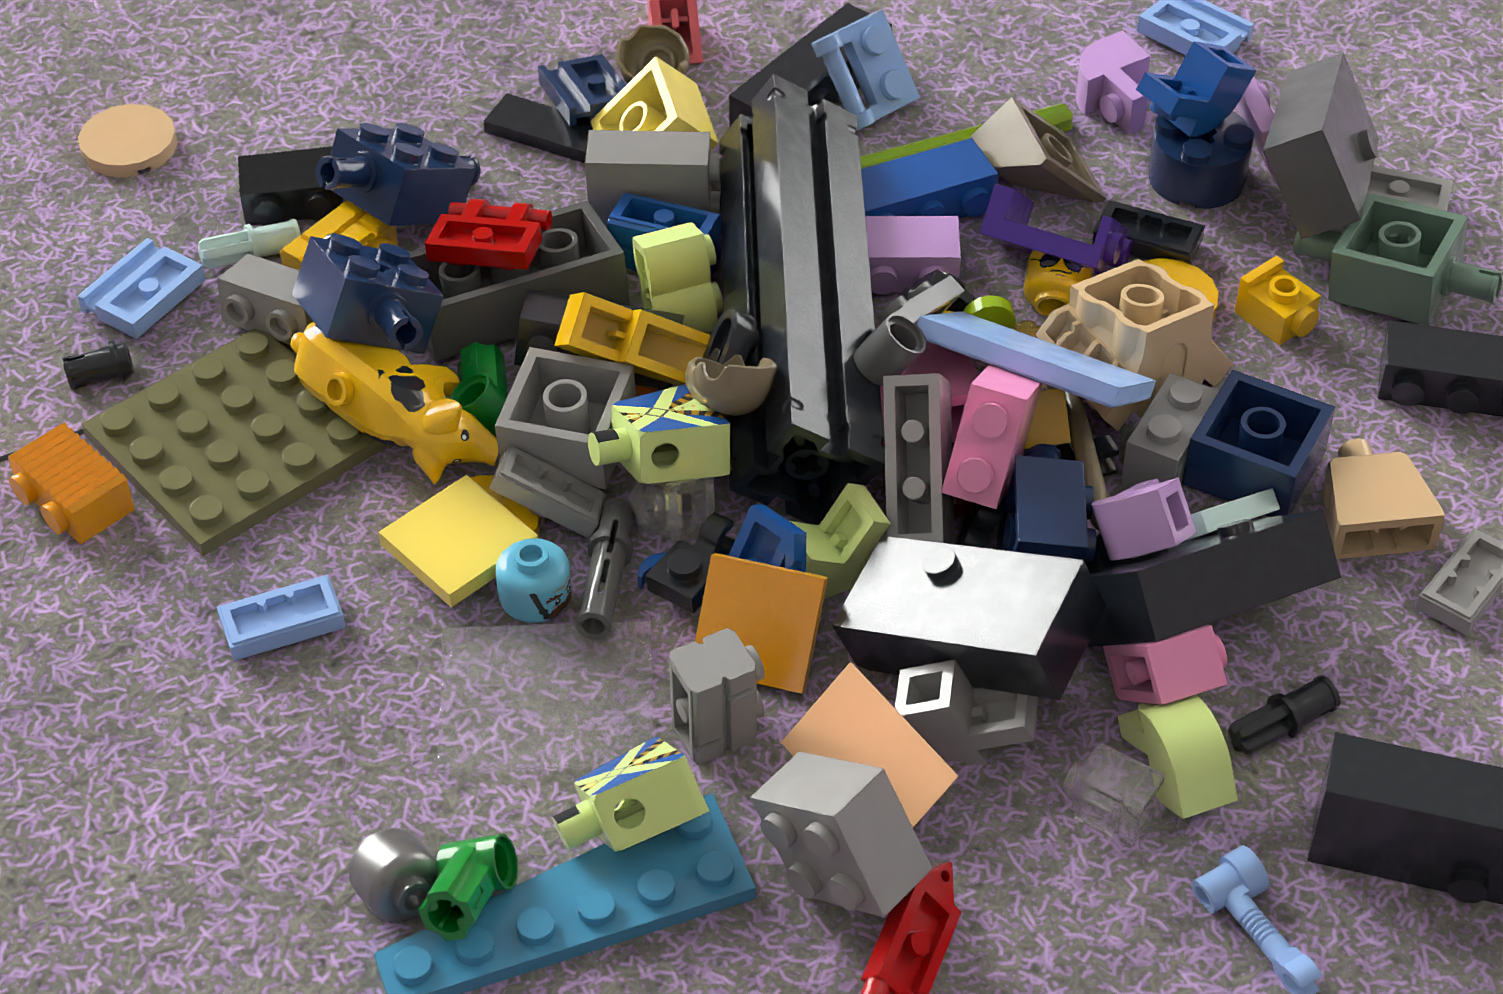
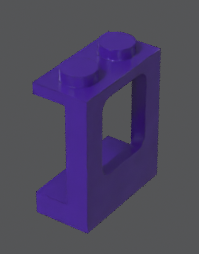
(1008, 221)

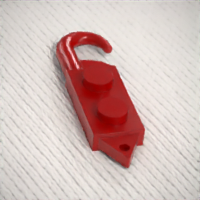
(914, 937)

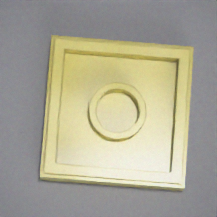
(454, 539)

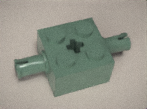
(1400, 260)

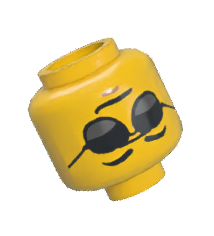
(1050, 281)

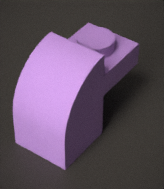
(1109, 81)
(1144, 519)

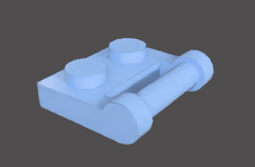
(876, 65)

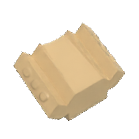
(1141, 324)

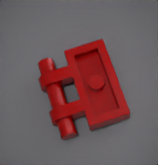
(488, 234)

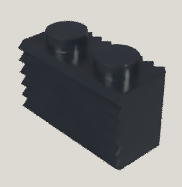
(284, 187)

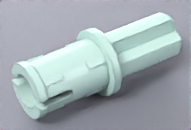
(257, 241)

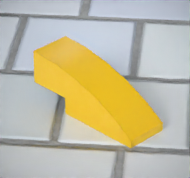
(629, 337)

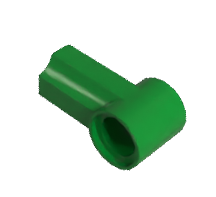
(482, 383)
(465, 881)

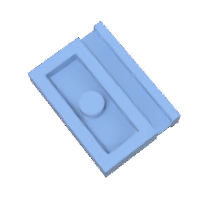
(1184, 21)
(141, 288)

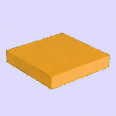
(768, 609)

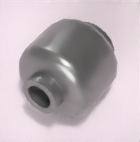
(391, 872)

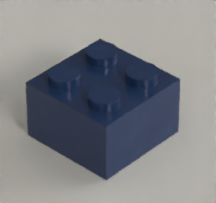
(1258, 441)

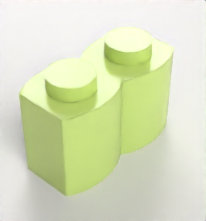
(677, 274)

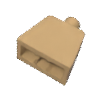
(1378, 504)

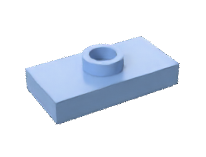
(281, 617)

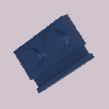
(581, 86)

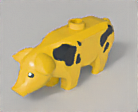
(393, 400)

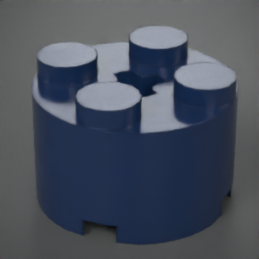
(1201, 168)

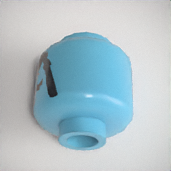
(533, 580)

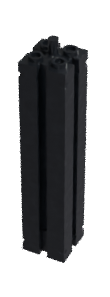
(804, 275)

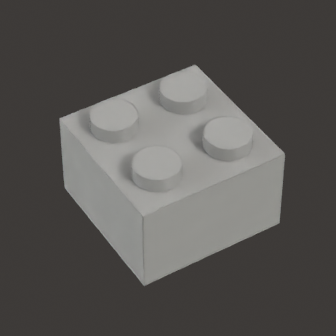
(557, 407)
(841, 833)

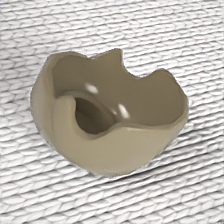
(647, 43)
(732, 386)

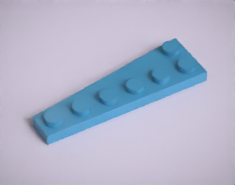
(579, 909)

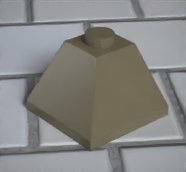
(1035, 154)

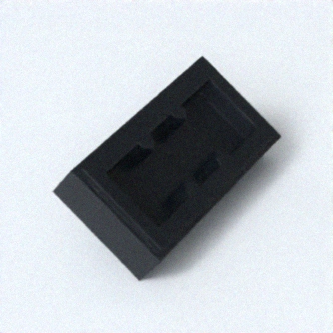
(1155, 233)

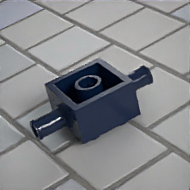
(397, 173)
(367, 293)
(1047, 507)

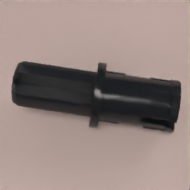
(1284, 715)

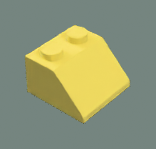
(657, 101)

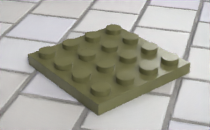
(228, 440)

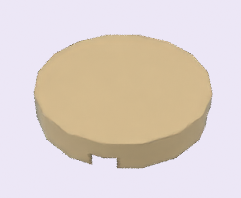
(127, 140)

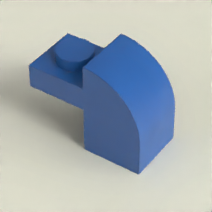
(1201, 91)

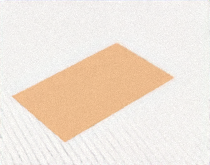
(862, 727)

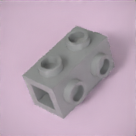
(260, 297)

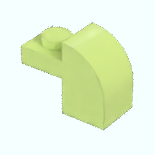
(844, 538)
(1188, 749)

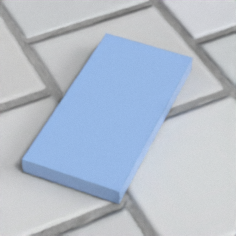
(1036, 359)

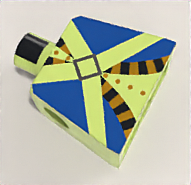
(664, 438)
(654, 795)

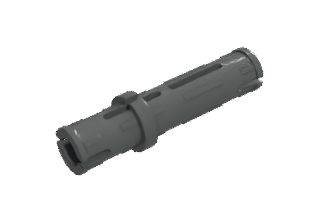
(597, 608)

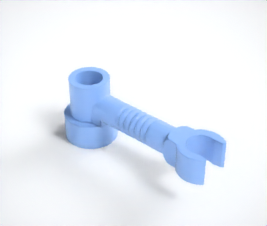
(1233, 886)

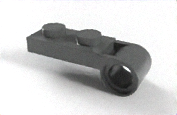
(898, 338)

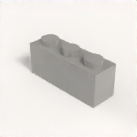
(918, 457)

